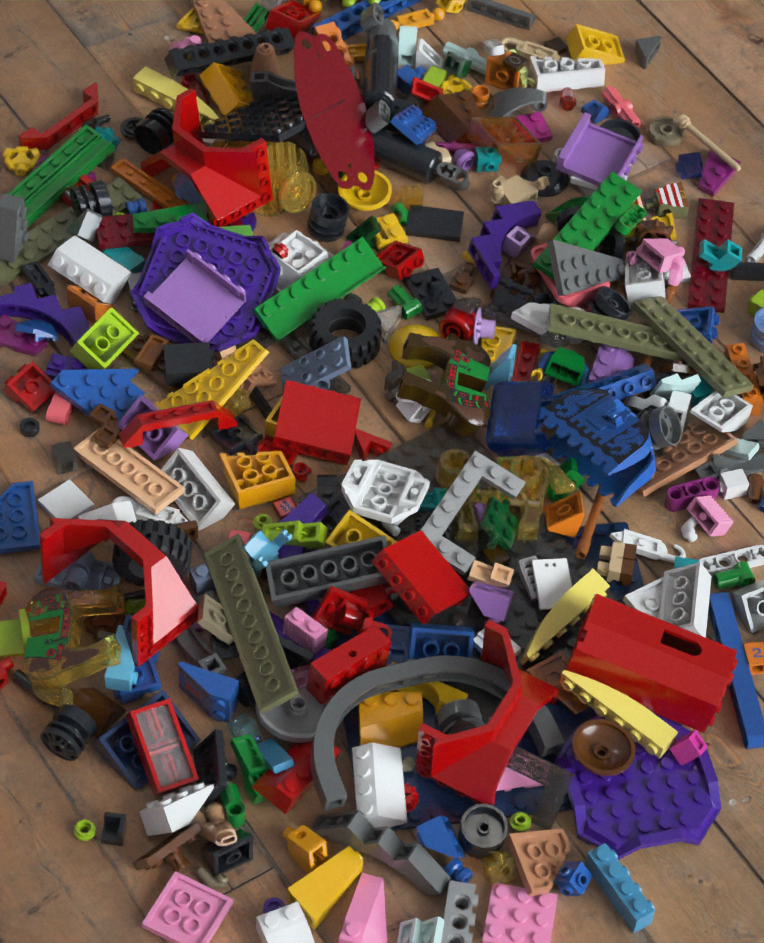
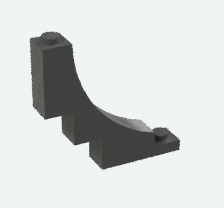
(382, 843)

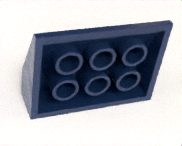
(120, 750)

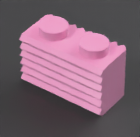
(710, 515)
(305, 630)

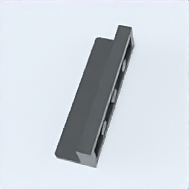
(502, 13)

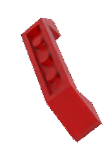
(63, 127)
(133, 433)

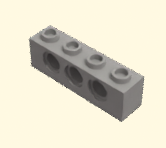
(459, 895)

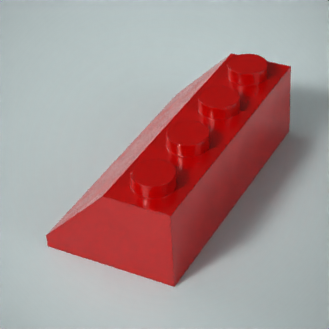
(290, 785)

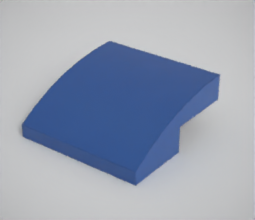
(399, 644)

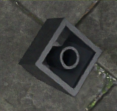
(225, 858)

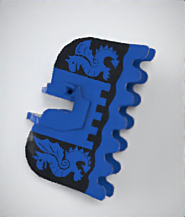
(603, 440)

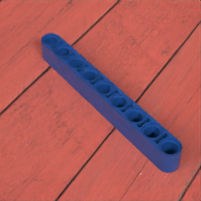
(742, 686)

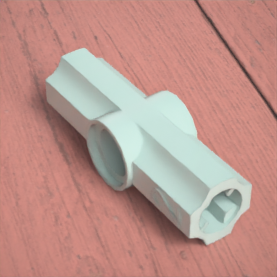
(478, 62)

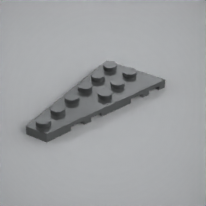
(581, 268)

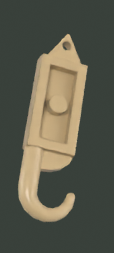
(529, 49)

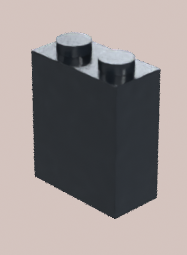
(186, 361)

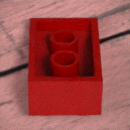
(292, 16)

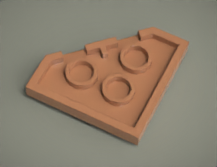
(538, 857)

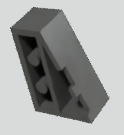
(12, 226)

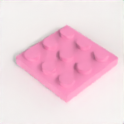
(187, 911)
(519, 917)

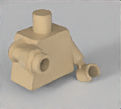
(516, 189)

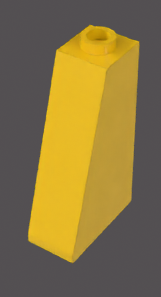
(326, 885)

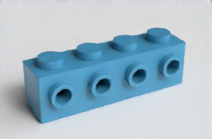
(620, 888)

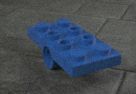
(414, 124)

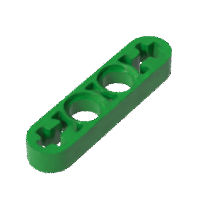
(630, 219)

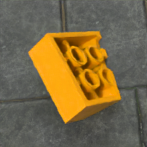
(226, 87)
(258, 477)
(390, 719)

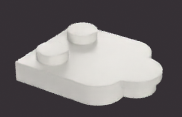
(533, 316)

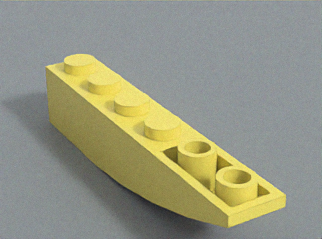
(164, 92)
(565, 612)
(617, 707)

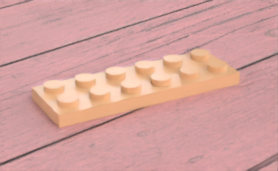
(131, 473)

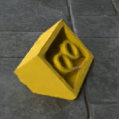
(354, 529)

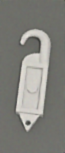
(168, 514)
(647, 545)

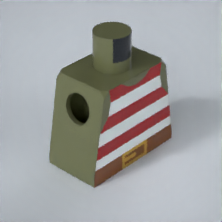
(667, 200)

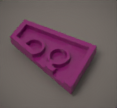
(715, 174)
(19, 341)

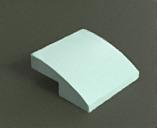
(667, 385)
(421, 931)

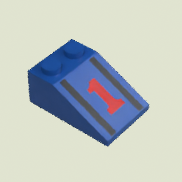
(210, 691)

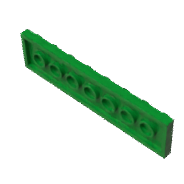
(594, 218)

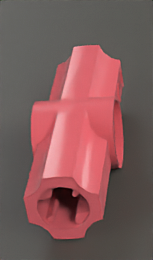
(620, 107)

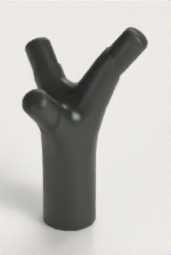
(98, 121)

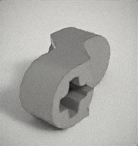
(640, 404)

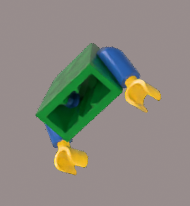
(563, 365)

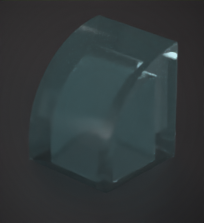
(245, 725)

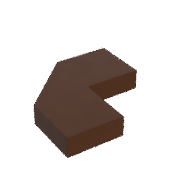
(109, 430)

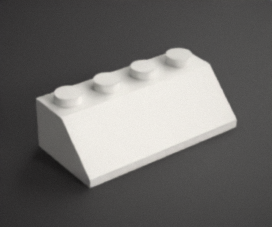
(90, 269)
(203, 495)
(686, 597)
(379, 784)

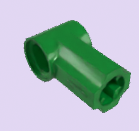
(409, 305)
(739, 575)
(233, 805)

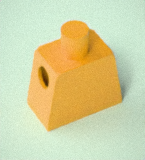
(306, 847)

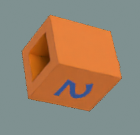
(755, 657)

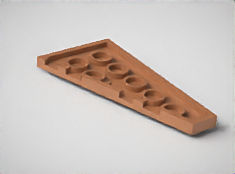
(695, 448)

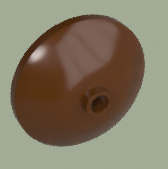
(607, 739)

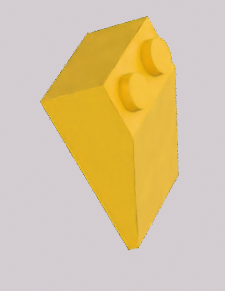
(594, 44)

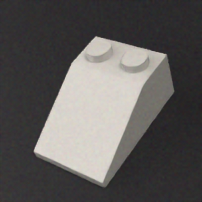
(643, 281)
(723, 413)
(284, 926)

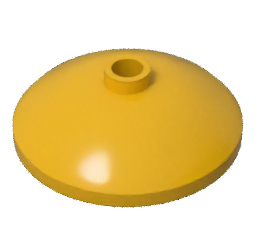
(367, 199)
(398, 339)

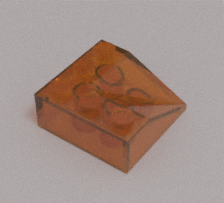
(506, 135)

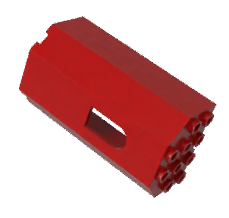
(653, 662)

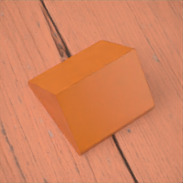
(499, 75)
(91, 306)
(565, 515)

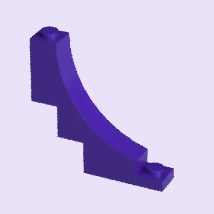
(487, 247)

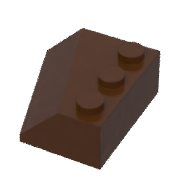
(453, 115)

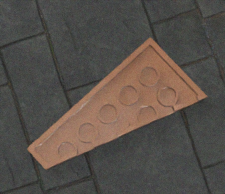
(219, 20)

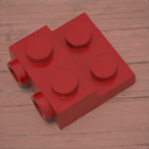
(401, 259)
(29, 387)

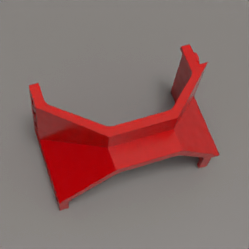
(226, 178)
(168, 602)
(477, 757)

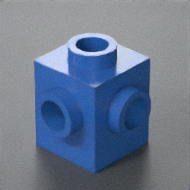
(573, 878)

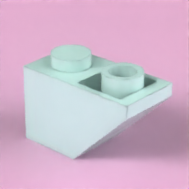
(407, 45)

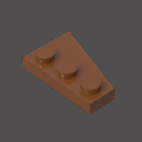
(550, 672)

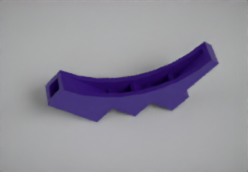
(24, 304)
(308, 511)

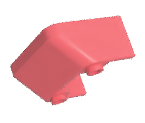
(575, 299)

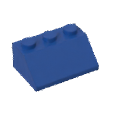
(439, 640)
(440, 836)

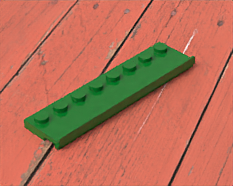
(61, 171)
(323, 284)

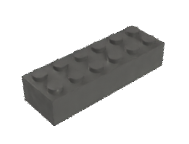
(312, 573)

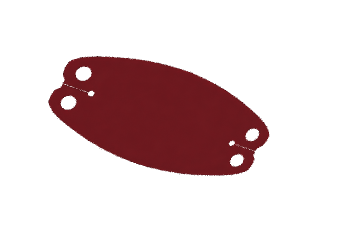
(342, 130)

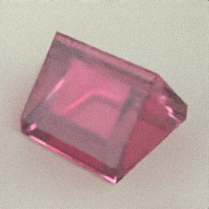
(301, 675)

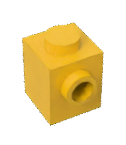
(450, 5)

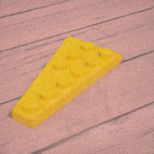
(216, 383)

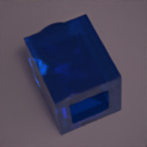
(689, 165)

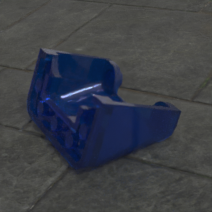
(516, 416)

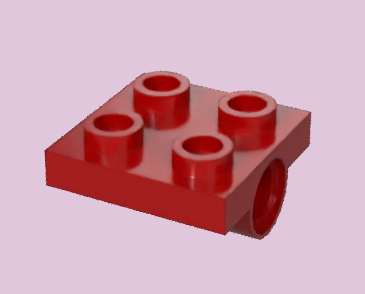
(340, 610)

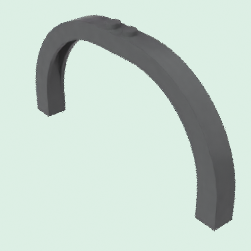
(398, 676)

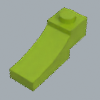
(304, 535)

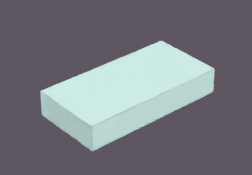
(744, 449)

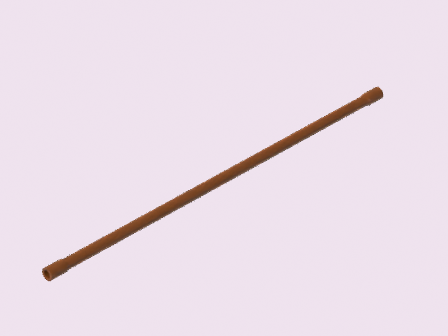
(584, 542)

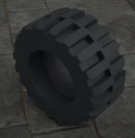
(349, 316)
(167, 538)

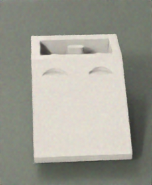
(175, 809)

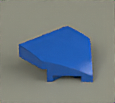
(40, 328)

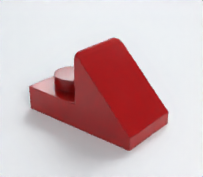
(368, 443)

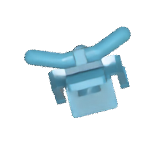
(262, 550)

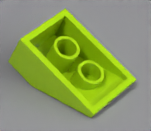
(104, 341)

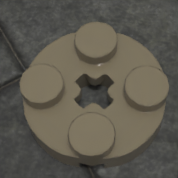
(660, 138)

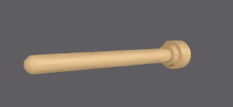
(684, 122)

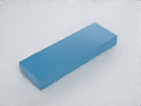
(275, 756)

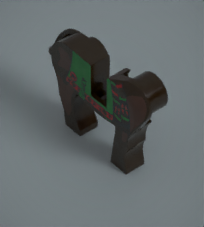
(460, 385)

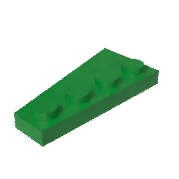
(148, 221)

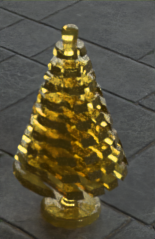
(290, 181)

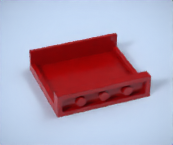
(316, 422)
(421, 576)

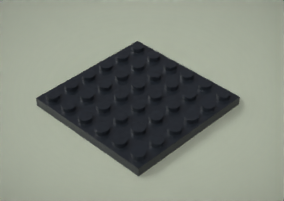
(265, 118)

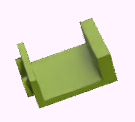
(14, 635)

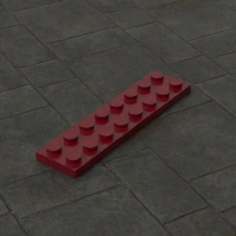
(715, 225)
(118, 232)

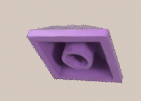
(492, 600)

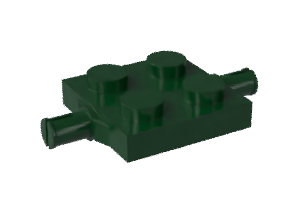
(499, 523)

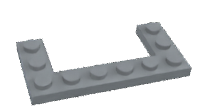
(475, 469)

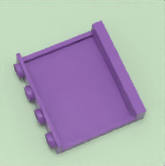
(597, 152)

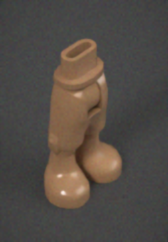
(216, 828)

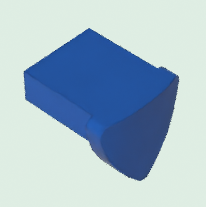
(598, 111)

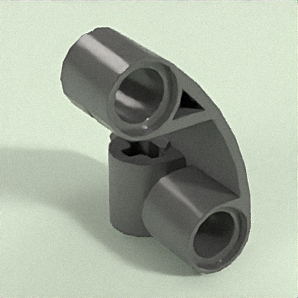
(515, 98)

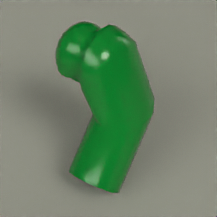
(403, 212)

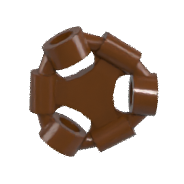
(103, 623)

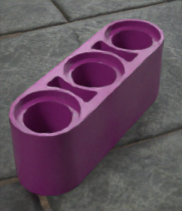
(681, 495)

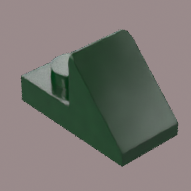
(456, 65)
(367, 230)

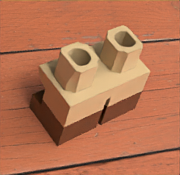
(621, 562)

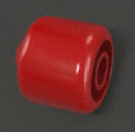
(458, 322)

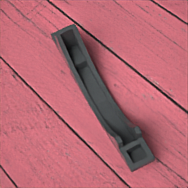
(724, 464)

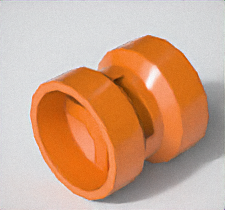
(481, 96)

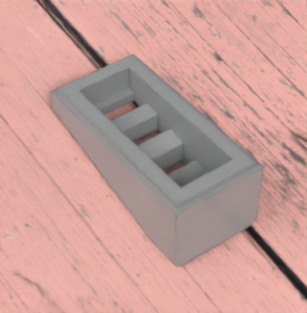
(524, 568)

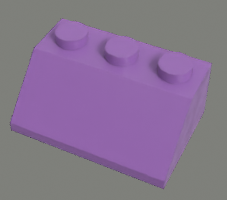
(611, 361)
(155, 442)

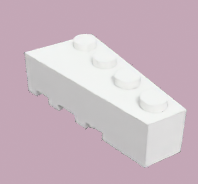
(558, 74)

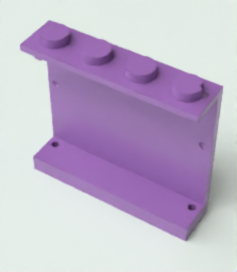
(196, 299)

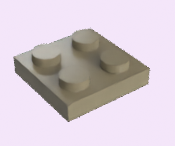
(212, 618)

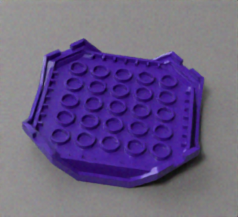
(240, 257)
(647, 803)

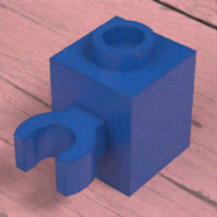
(405, 76)

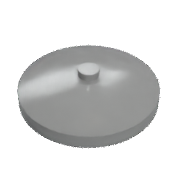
(295, 718)

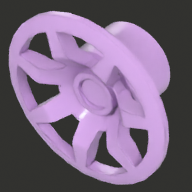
(485, 327)

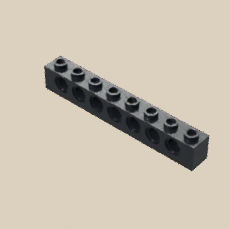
(226, 52)

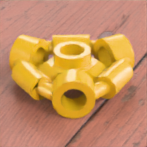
(452, 85)
(21, 163)

